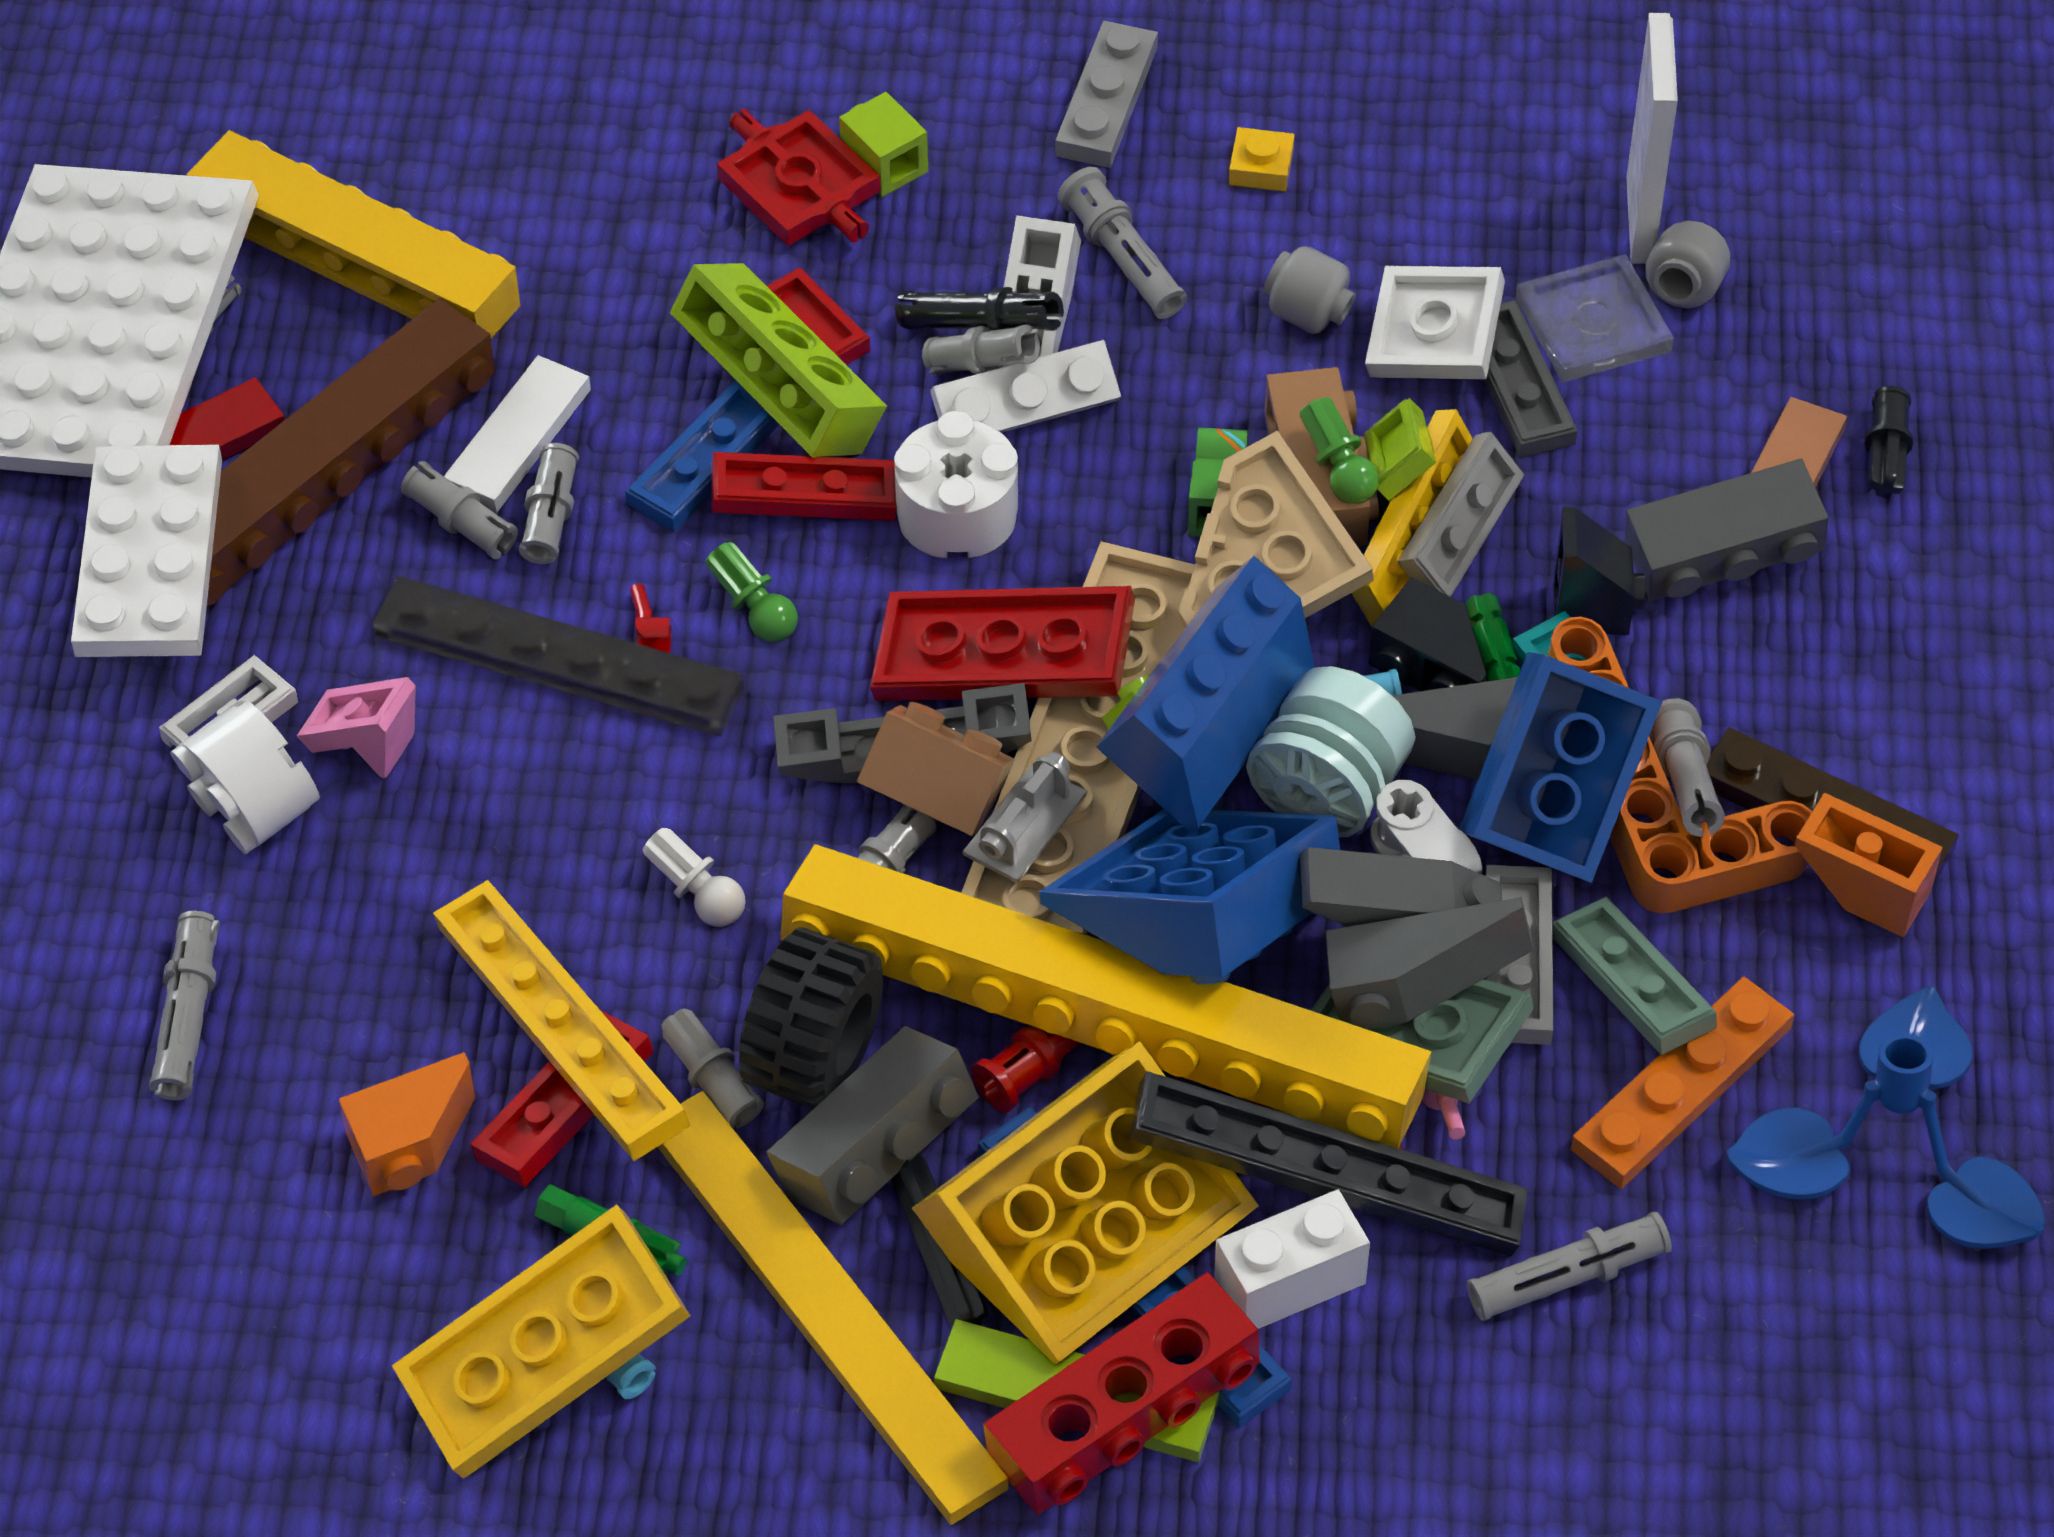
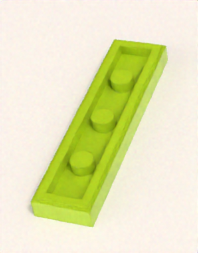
(1005, 1367)

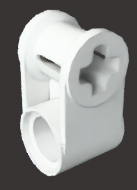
(1417, 827)

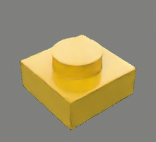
(1261, 159)

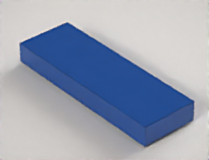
(682, 474)

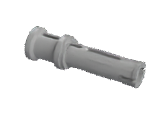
(1159, 288)
(1684, 757)

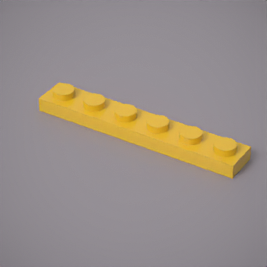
(562, 1020)

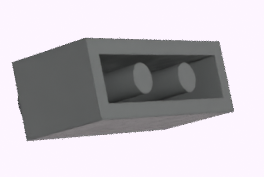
(1726, 530)
(872, 1124)

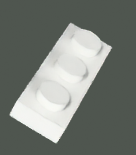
(1033, 391)

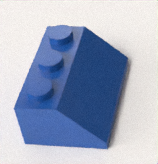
(1560, 766)

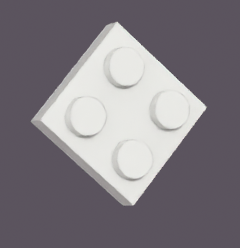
(1435, 322)

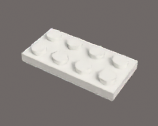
(147, 551)

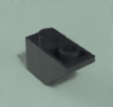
(1426, 640)

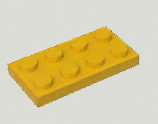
(540, 1341)

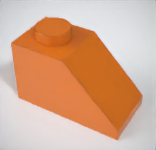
(1869, 863)
(408, 1122)

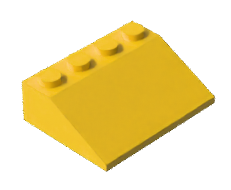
(1076, 1217)

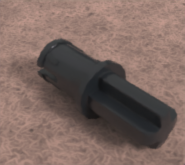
(1888, 440)

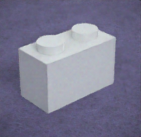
(1293, 1259)

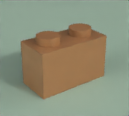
(936, 767)

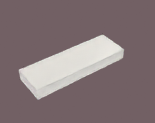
(518, 431)

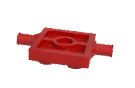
(798, 177)

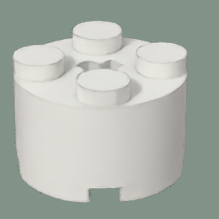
(956, 487)
(246, 775)

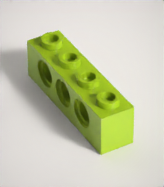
(778, 359)

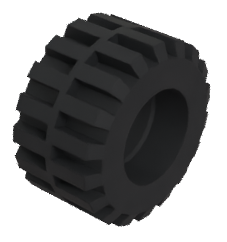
(810, 1017)

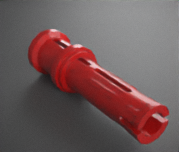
(1029, 1058)

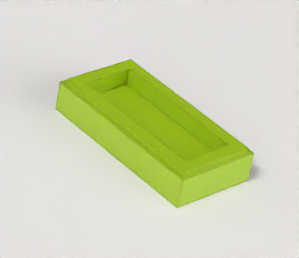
(1399, 448)

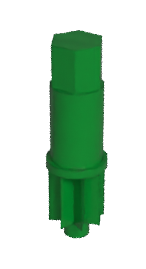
(575, 1213)

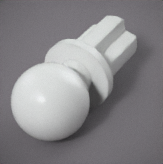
(717, 899)

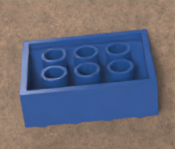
(1197, 897)

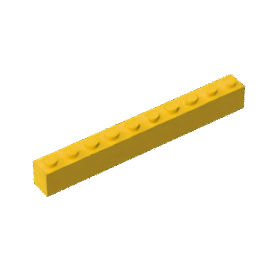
(1111, 999)

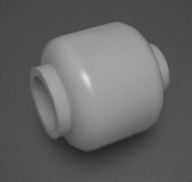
(1688, 264)
(1309, 289)

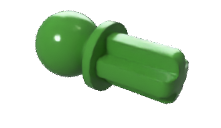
(1352, 476)
(770, 615)

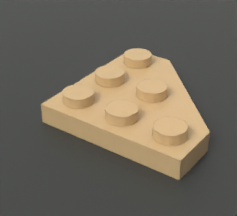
(1279, 516)

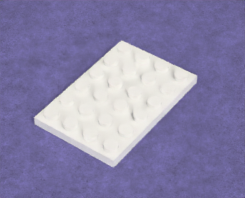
(108, 308)

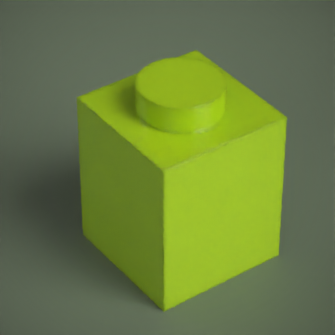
(886, 141)

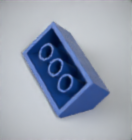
(1213, 694)

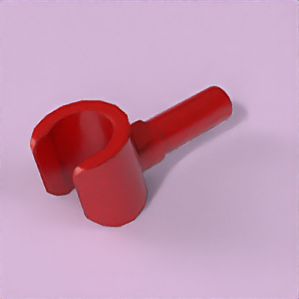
(651, 631)

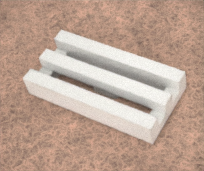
(271, 697)

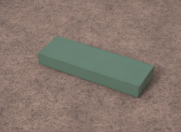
(1634, 975)

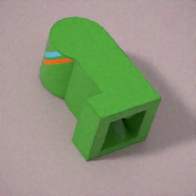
(1211, 450)

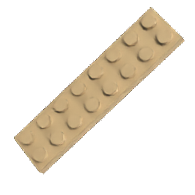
(1076, 727)

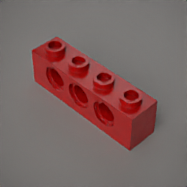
(1192, 1322)

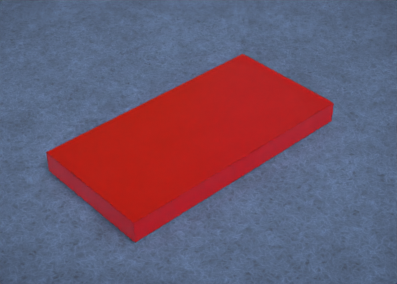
(987, 638)

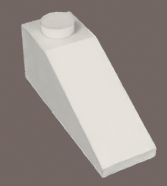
(1042, 261)

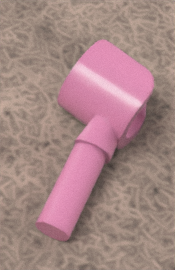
(1449, 1110)

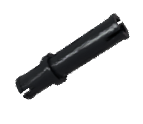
(994, 309)

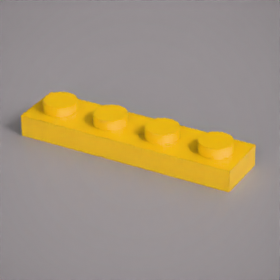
(1406, 512)

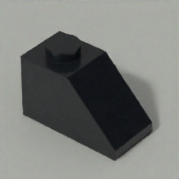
(1595, 574)

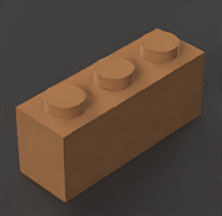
(1284, 399)

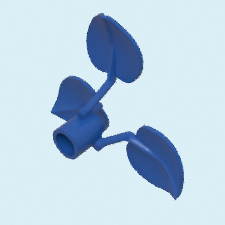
(1907, 1052)

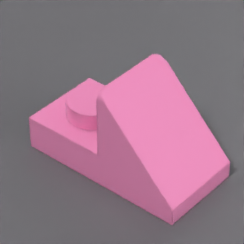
(369, 717)

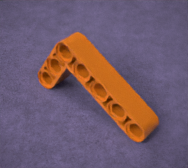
(1666, 842)

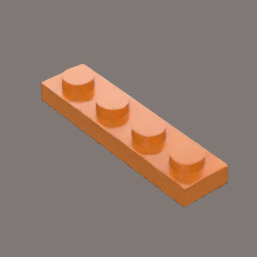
(1681, 1085)

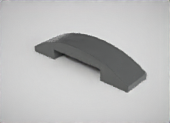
(826, 750)

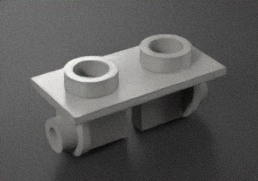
(1027, 818)

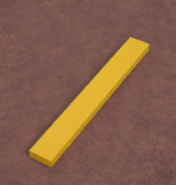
(833, 1314)

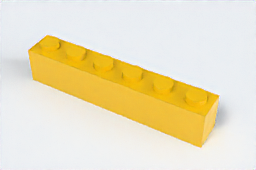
(361, 240)

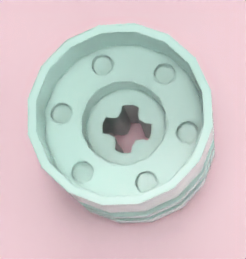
(1331, 748)

